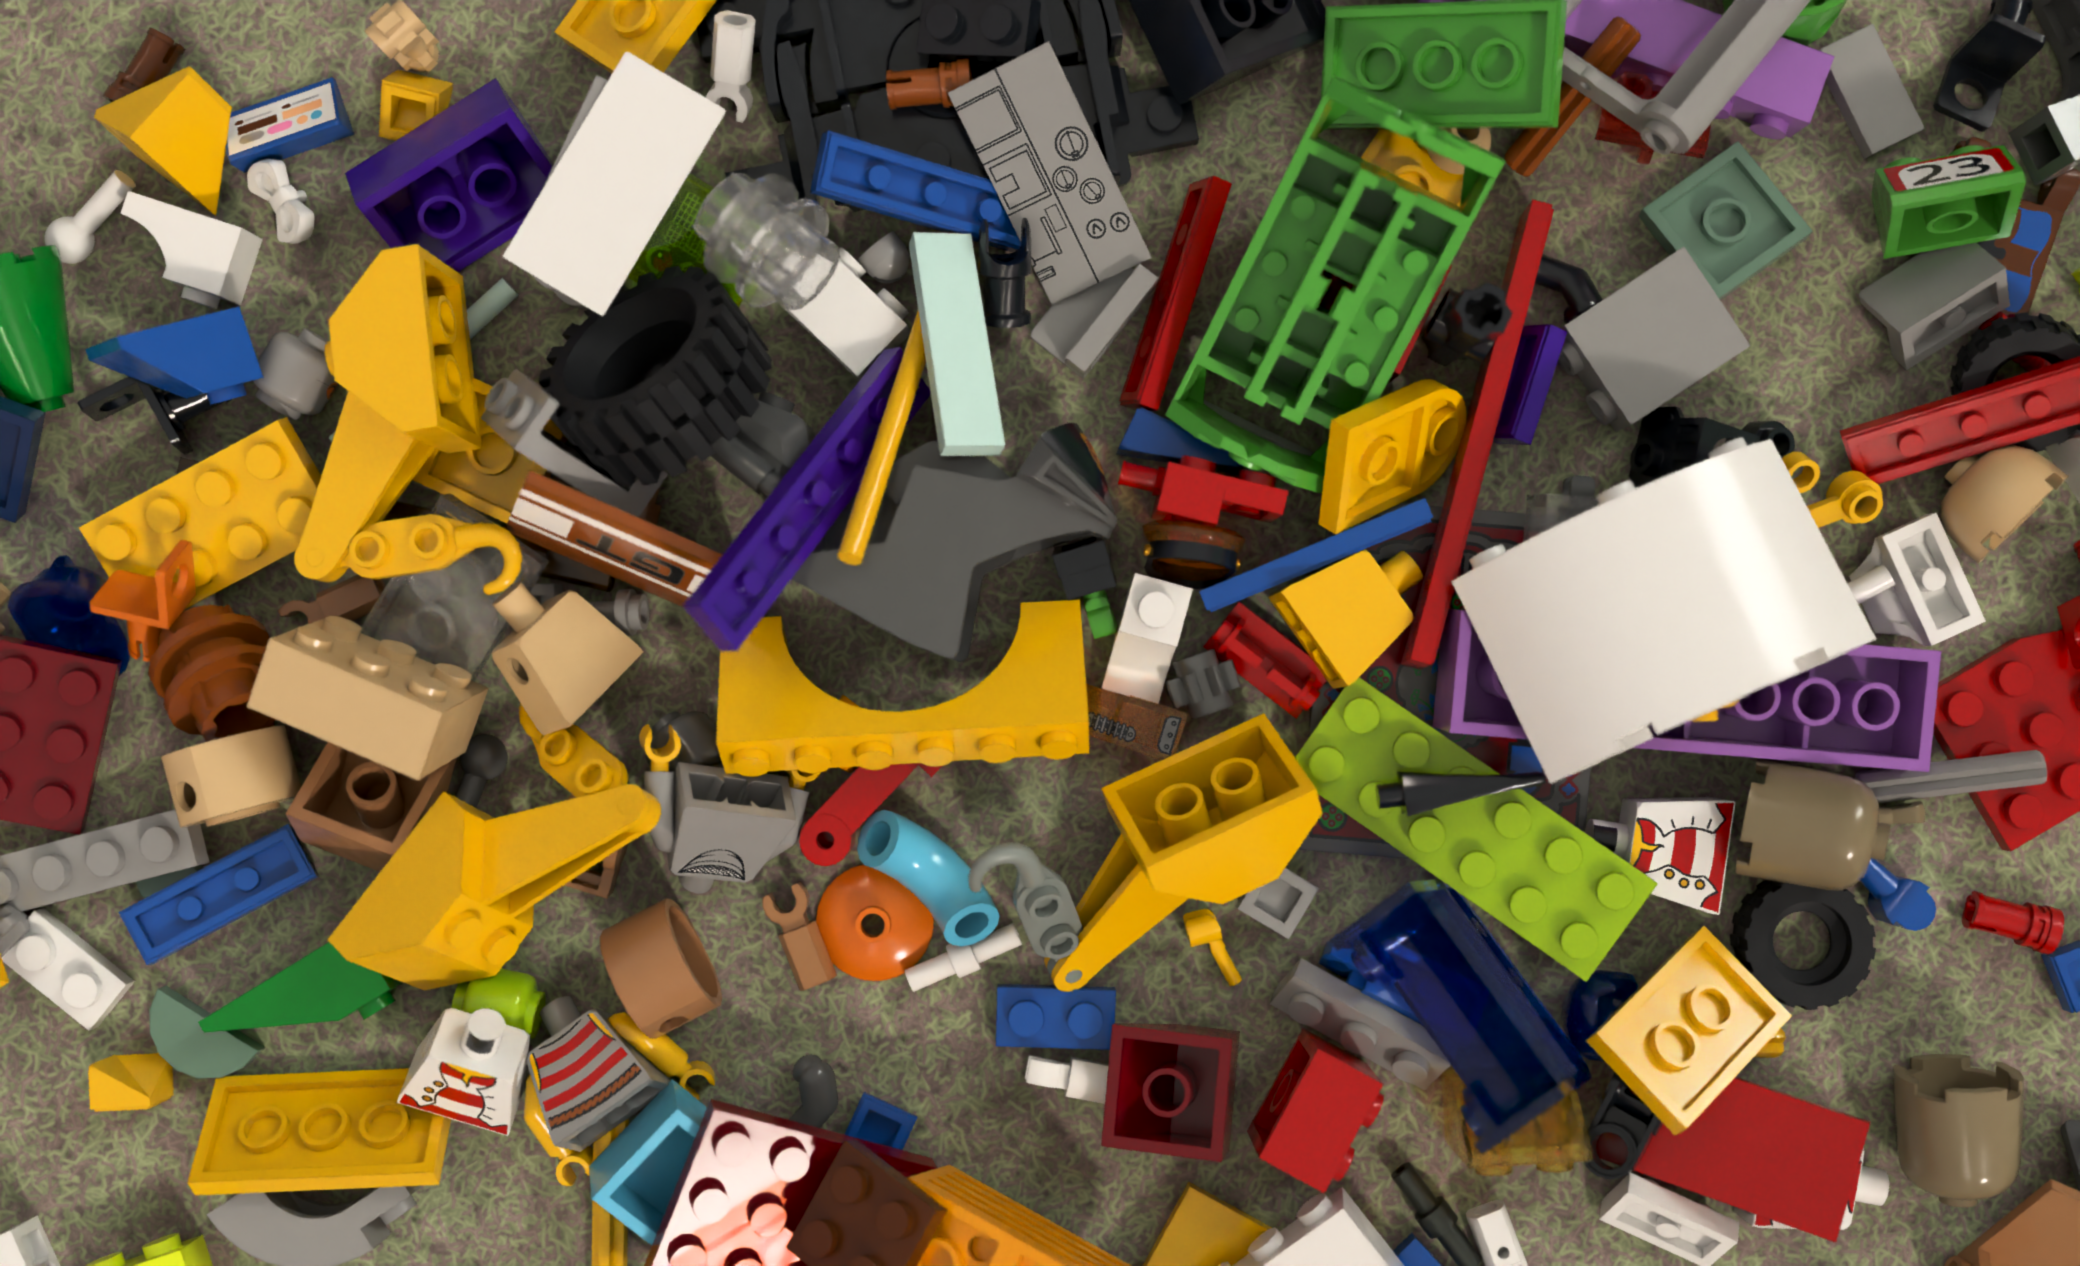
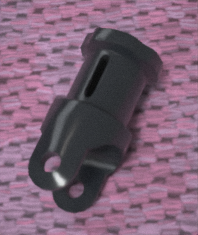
(1005, 280)

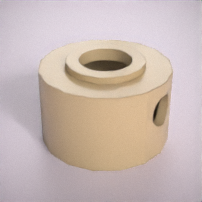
(232, 777)

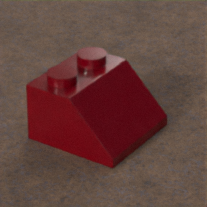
(1171, 1090)

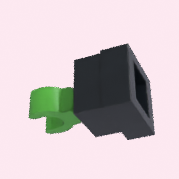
(1087, 572)

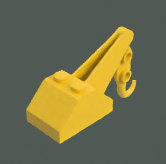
(410, 389)
(468, 882)

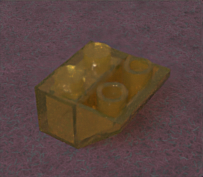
(1549, 1140)

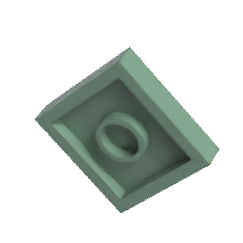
(1727, 220)

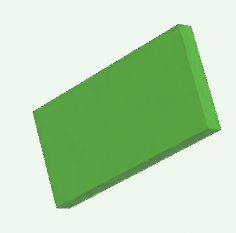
(1451, 61)

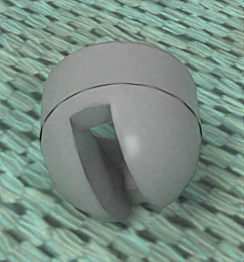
(886, 259)

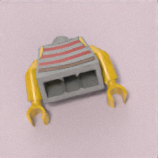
(594, 1078)

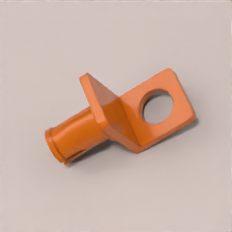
(148, 601)

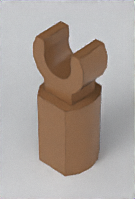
(346, 599)
(801, 940)

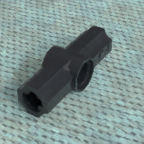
(1466, 324)

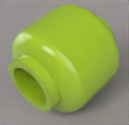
(508, 993)

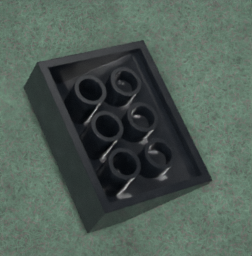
(1222, 41)

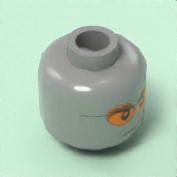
(295, 374)

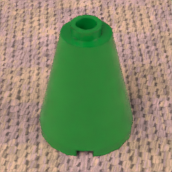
(34, 330)

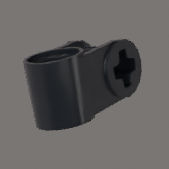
(1627, 1117)

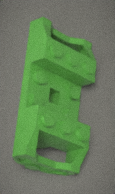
(1359, 226)

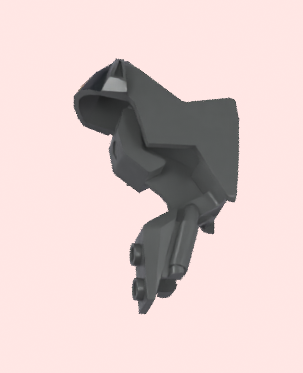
(936, 525)

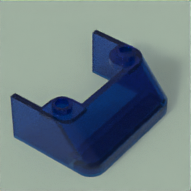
(1470, 1004)

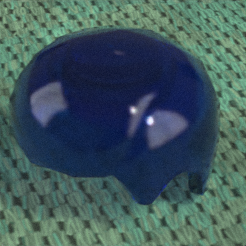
(1591, 1004)

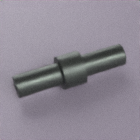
(1435, 1216)

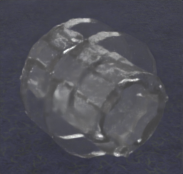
(766, 241)

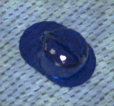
(58, 612)

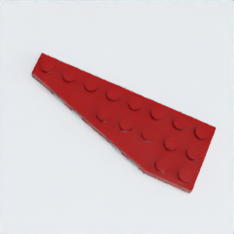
(2017, 702)

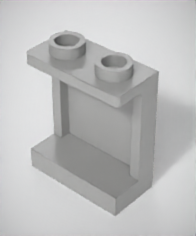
(1649, 341)
(518, 413)

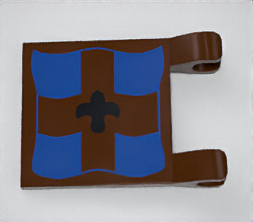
(2032, 235)

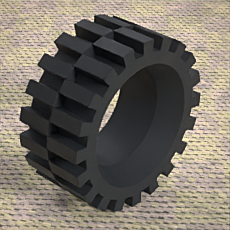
(656, 376)

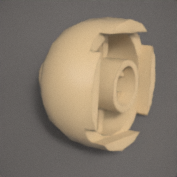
(1995, 496)

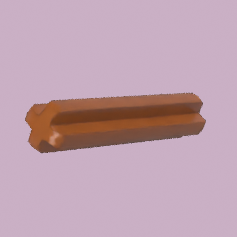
(1605, 55)

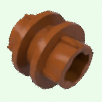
(209, 671)

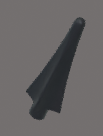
(1429, 791)

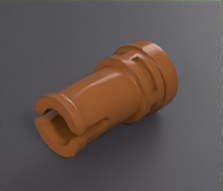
(927, 85)

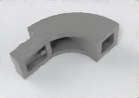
(304, 1232)

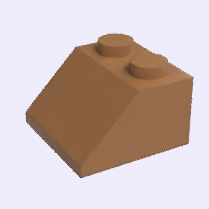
(362, 806)

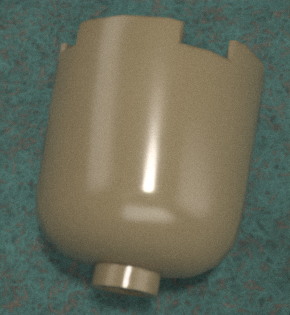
(1810, 827)
(1958, 1127)

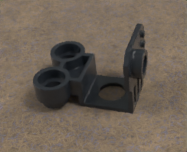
(1673, 442)

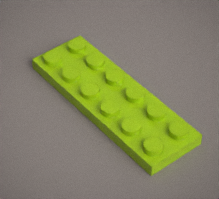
(1493, 849)

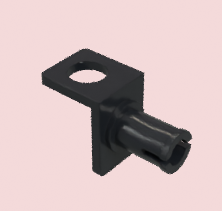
(1989, 61)
(168, 407)

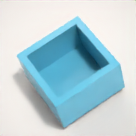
(646, 1159)

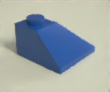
(187, 356)

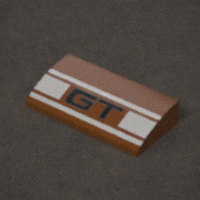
(609, 539)

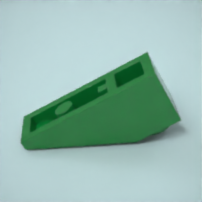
(309, 991)

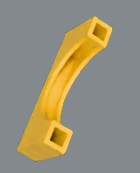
(1024, 708)

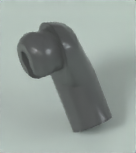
(816, 1090)

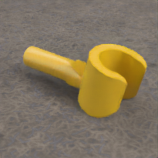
(1203, 929)

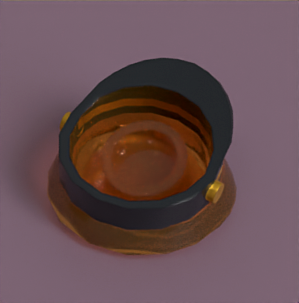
(1191, 552)

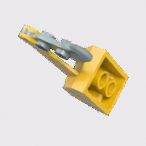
(1189, 828)

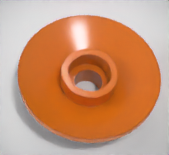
(864, 955)

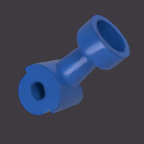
(1898, 899)

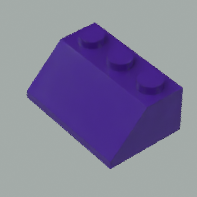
(455, 180)

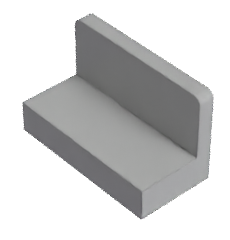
(1936, 299)
(1088, 322)

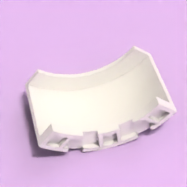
(1660, 606)

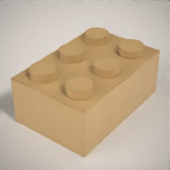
(368, 696)

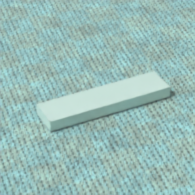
(956, 345)

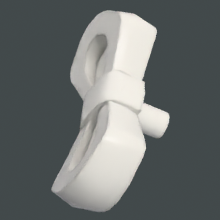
(271, 182)

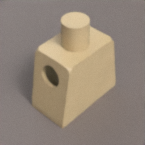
(559, 655)

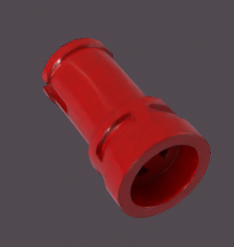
(2026, 924)

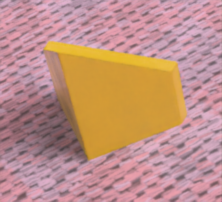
(176, 130)

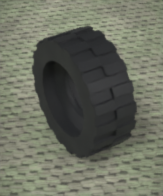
(2008, 340)
(1836, 974)

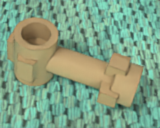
(404, 37)

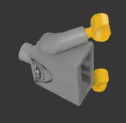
(720, 821)

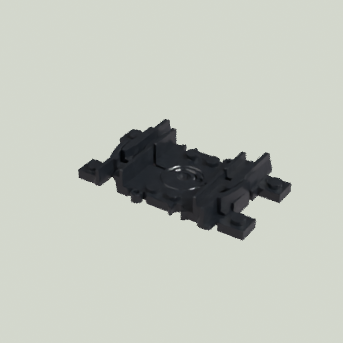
(865, 38)

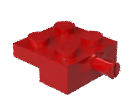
(1198, 494)

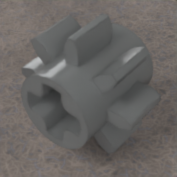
(1202, 684)

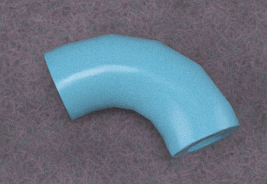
(931, 873)

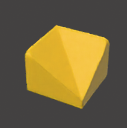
(129, 1082)

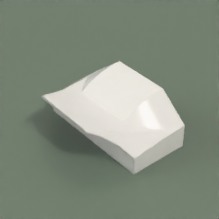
(1930, 587)

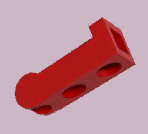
(833, 827)

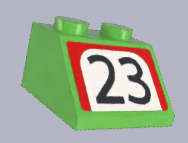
(1946, 200)

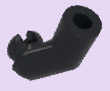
(1571, 282)

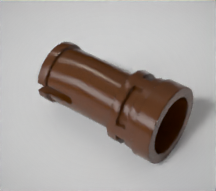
(151, 63)

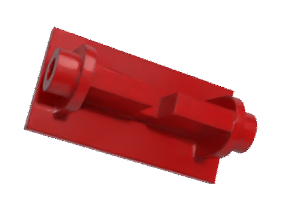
(1267, 660)

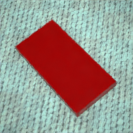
(1761, 1156)

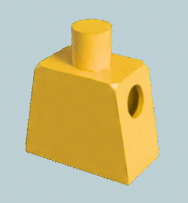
(1349, 612)

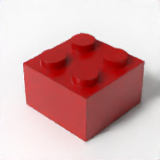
(1316, 1111)

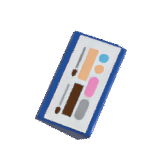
(287, 125)

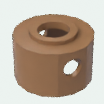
(660, 968)

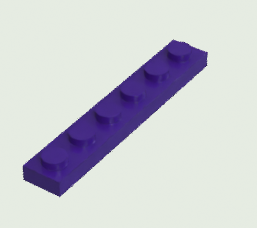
(797, 511)

